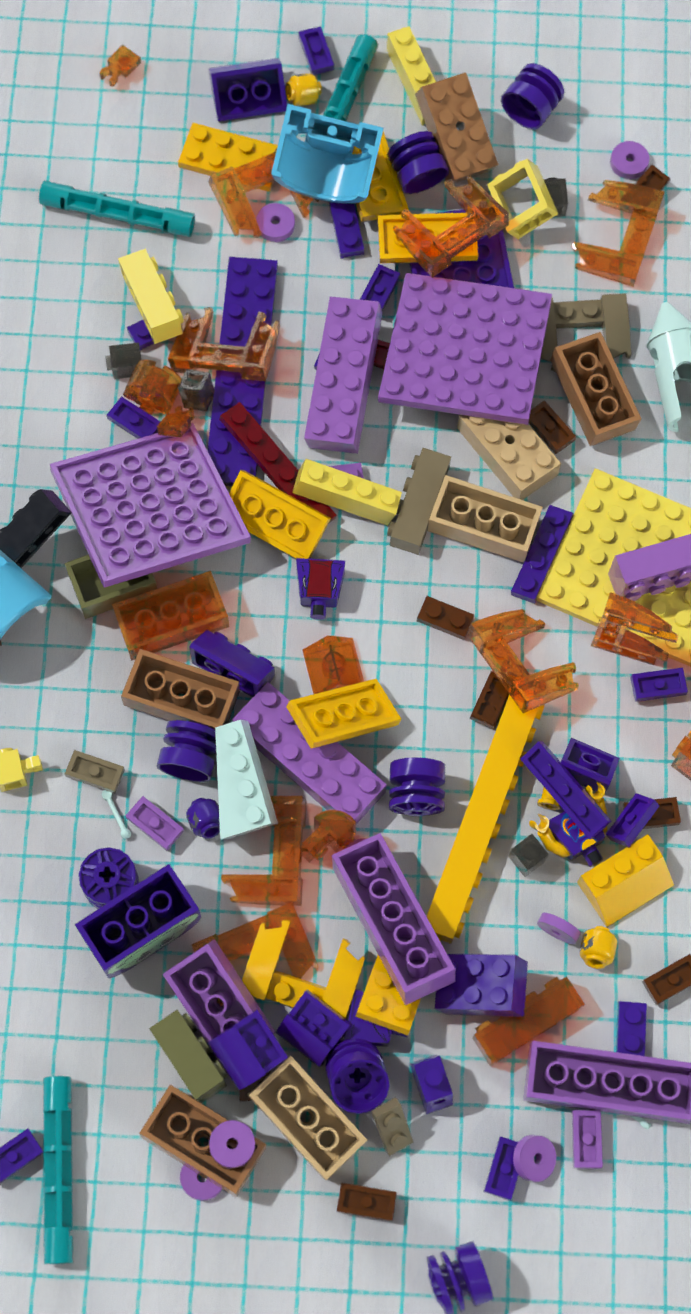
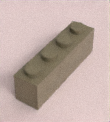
(420, 497)

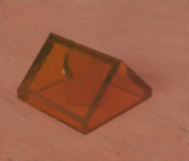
(332, 663)

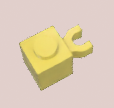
(14, 768)

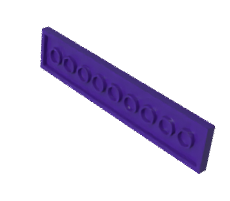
(247, 292)

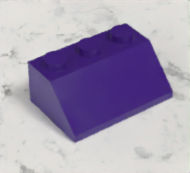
(248, 89)
(217, 655)

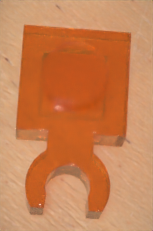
(122, 63)
(176, 423)

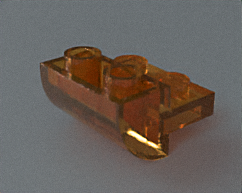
(331, 829)

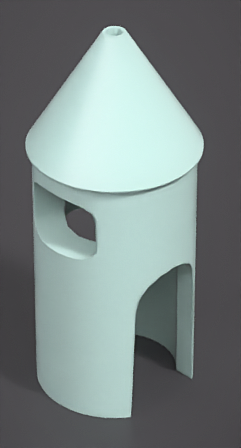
(671, 352)

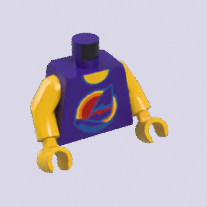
(566, 839)

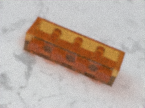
(540, 1015)

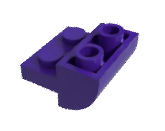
(313, 1028)
(248, 1050)

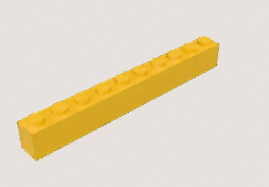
(480, 821)

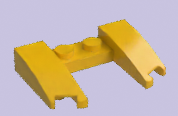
(266, 982)

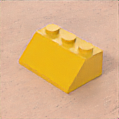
(626, 880)

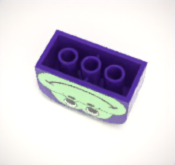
(139, 922)

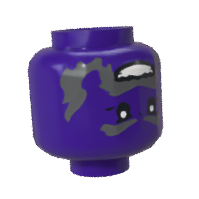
(204, 818)

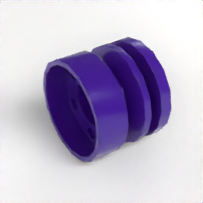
(532, 96)
(418, 162)
(188, 751)
(417, 786)
(97, 866)
(359, 1089)
(459, 1278)

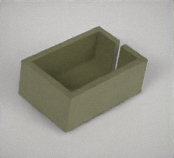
(93, 596)
(189, 1055)

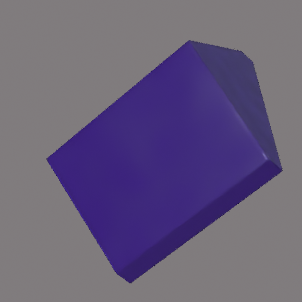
(589, 764)

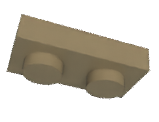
(94, 771)
(392, 1126)

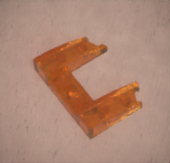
(232, 184)
(435, 253)
(622, 264)
(252, 361)
(615, 638)
(528, 691)
(286, 881)
(241, 939)

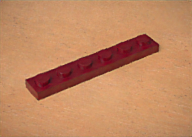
(267, 454)

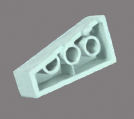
(241, 782)

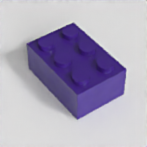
(485, 986)

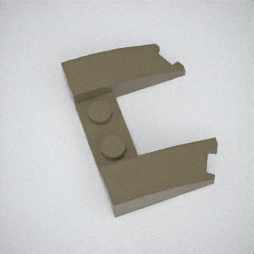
(608, 312)

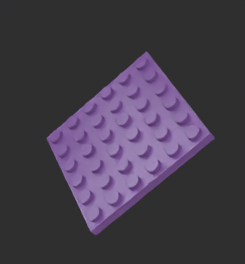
(465, 348)
(149, 505)

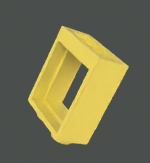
(535, 215)

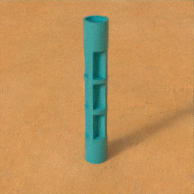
(351, 77)
(100, 205)
(57, 1170)

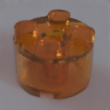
(153, 387)

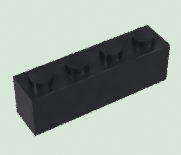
(32, 526)

